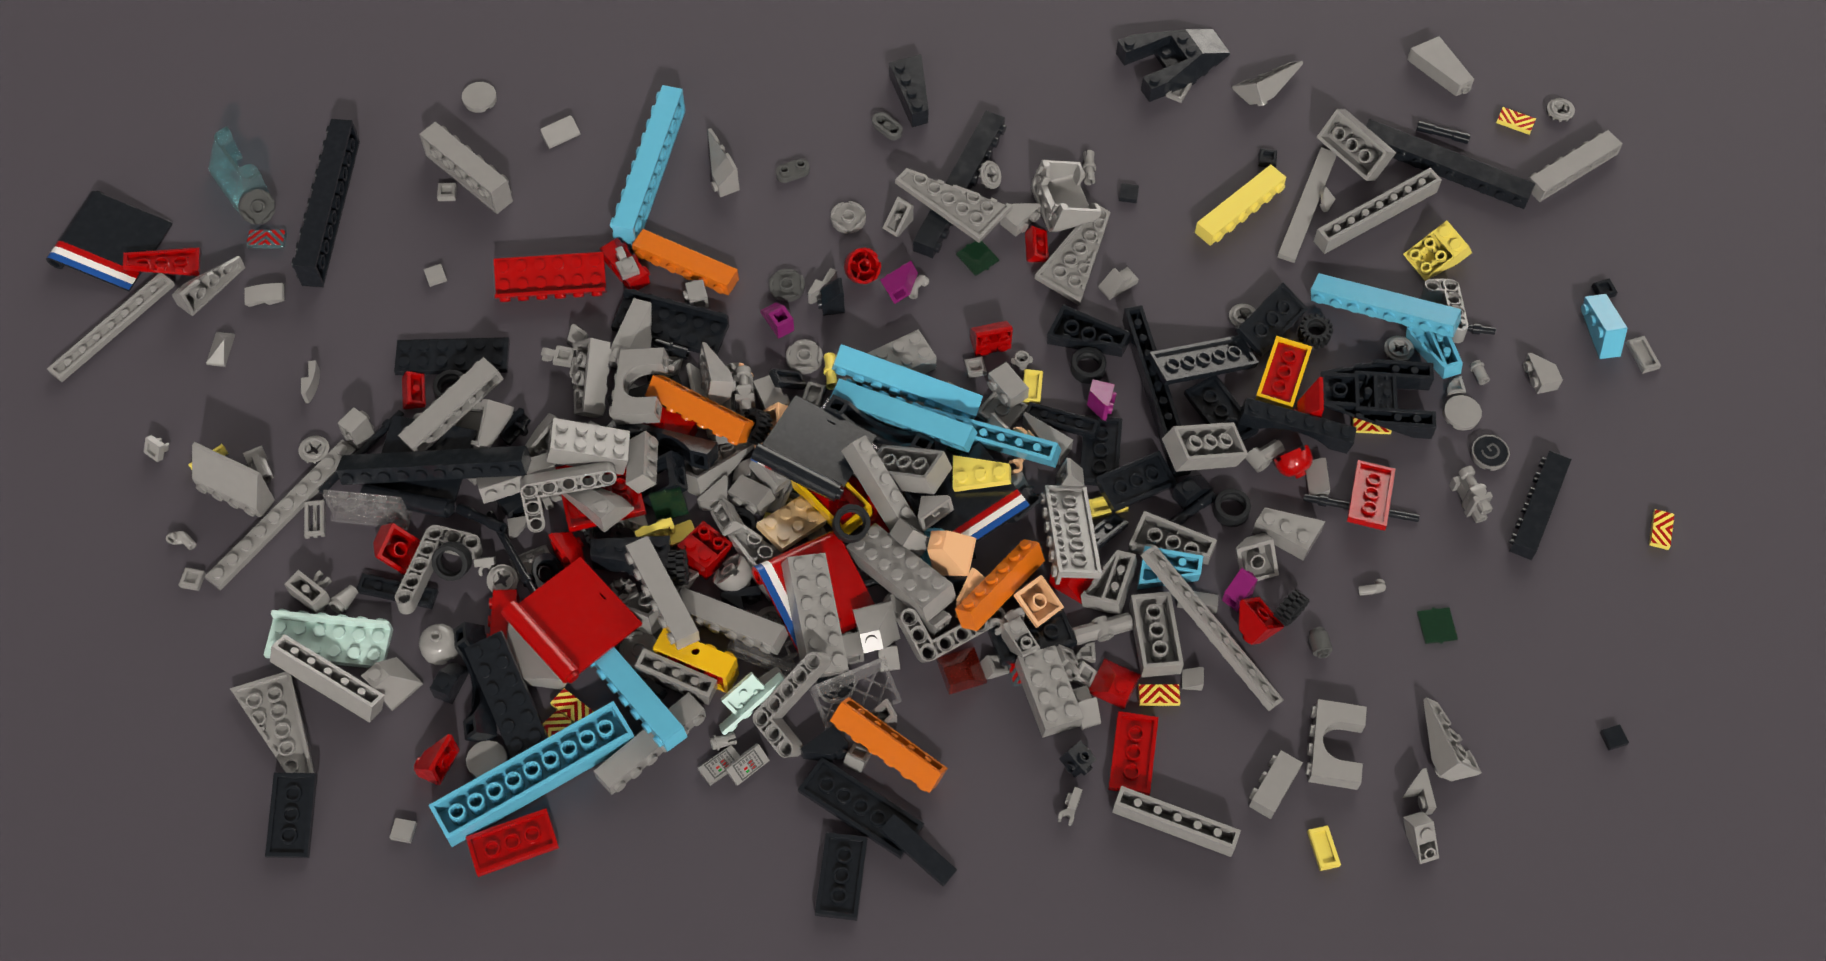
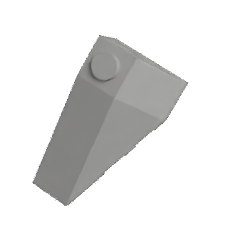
(753, 549)
(1446, 751)

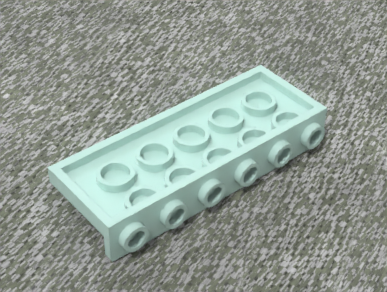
(335, 638)

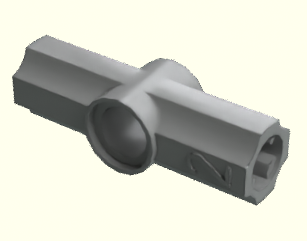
(1103, 628)

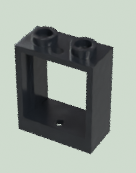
(676, 473)

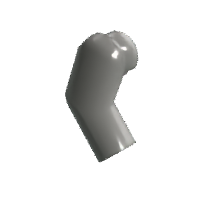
(920, 280)
(181, 538)
(1378, 587)

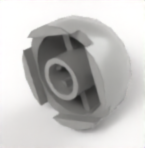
(734, 575)
(437, 644)

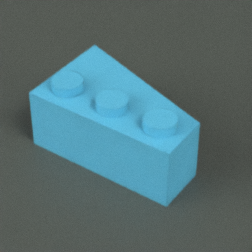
(1604, 325)
(1436, 350)
(1186, 564)

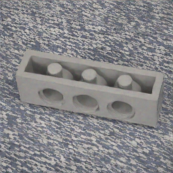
(676, 676)

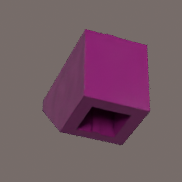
(900, 282)
(778, 319)
(1101, 398)
(1240, 588)

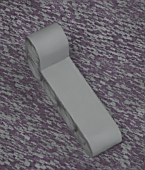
(1447, 293)

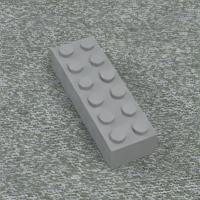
(466, 167)
(902, 573)
(814, 610)

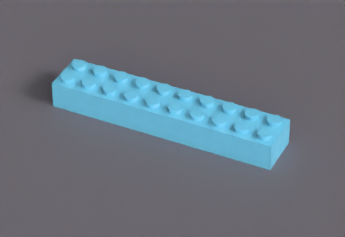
(649, 165)
(531, 774)

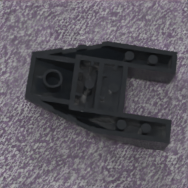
(1182, 53)
(1371, 394)

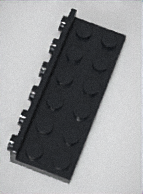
(678, 321)

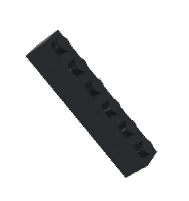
(1540, 505)

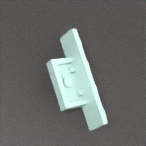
(745, 698)

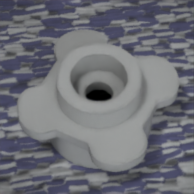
(1022, 355)

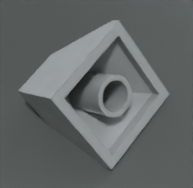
(1258, 556)
(876, 626)
(392, 680)

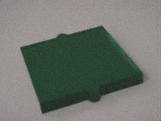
(977, 257)
(668, 503)
(1437, 625)

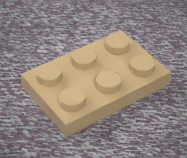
(791, 523)

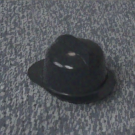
(544, 568)

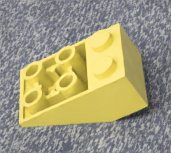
(1438, 251)

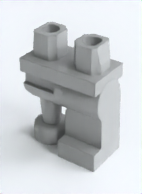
(744, 390)
(1473, 495)

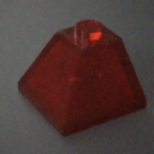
(961, 670)

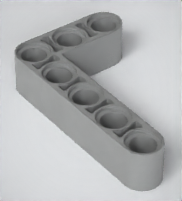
(560, 486)
(421, 560)
(934, 644)
(787, 701)

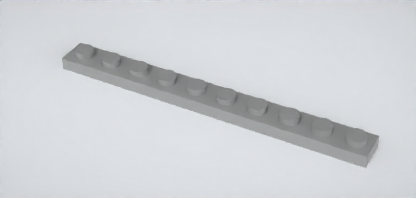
(277, 518)
(1212, 628)

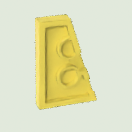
(979, 473)

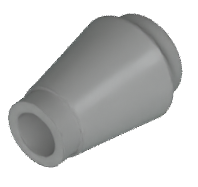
(342, 600)

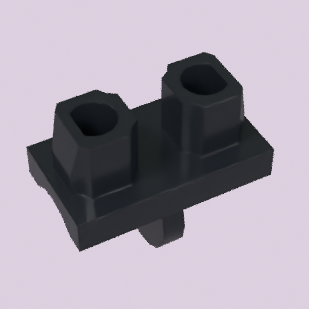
(515, 427)

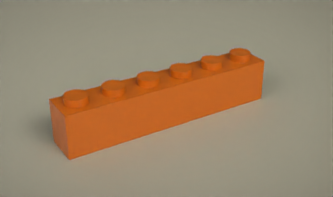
(685, 262)
(700, 409)
(1000, 585)
(888, 745)

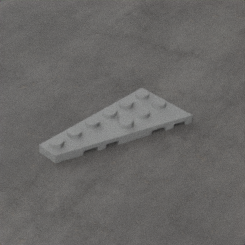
(958, 205)
(1073, 261)
(278, 718)

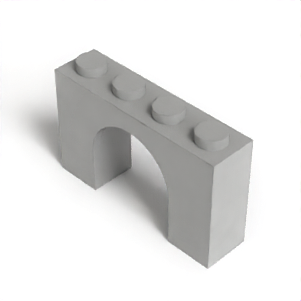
(632, 365)
(1322, 766)

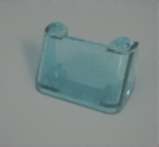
(225, 170)

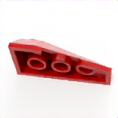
(566, 547)

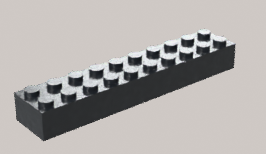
(326, 203)

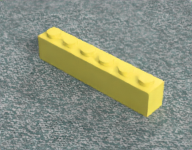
(1240, 205)

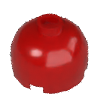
(862, 266)
(1295, 462)

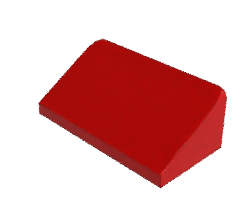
(1036, 245)
(413, 390)

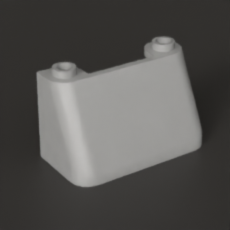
(1061, 196)
(488, 419)

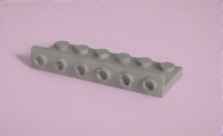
(1070, 533)

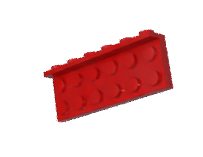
(550, 276)

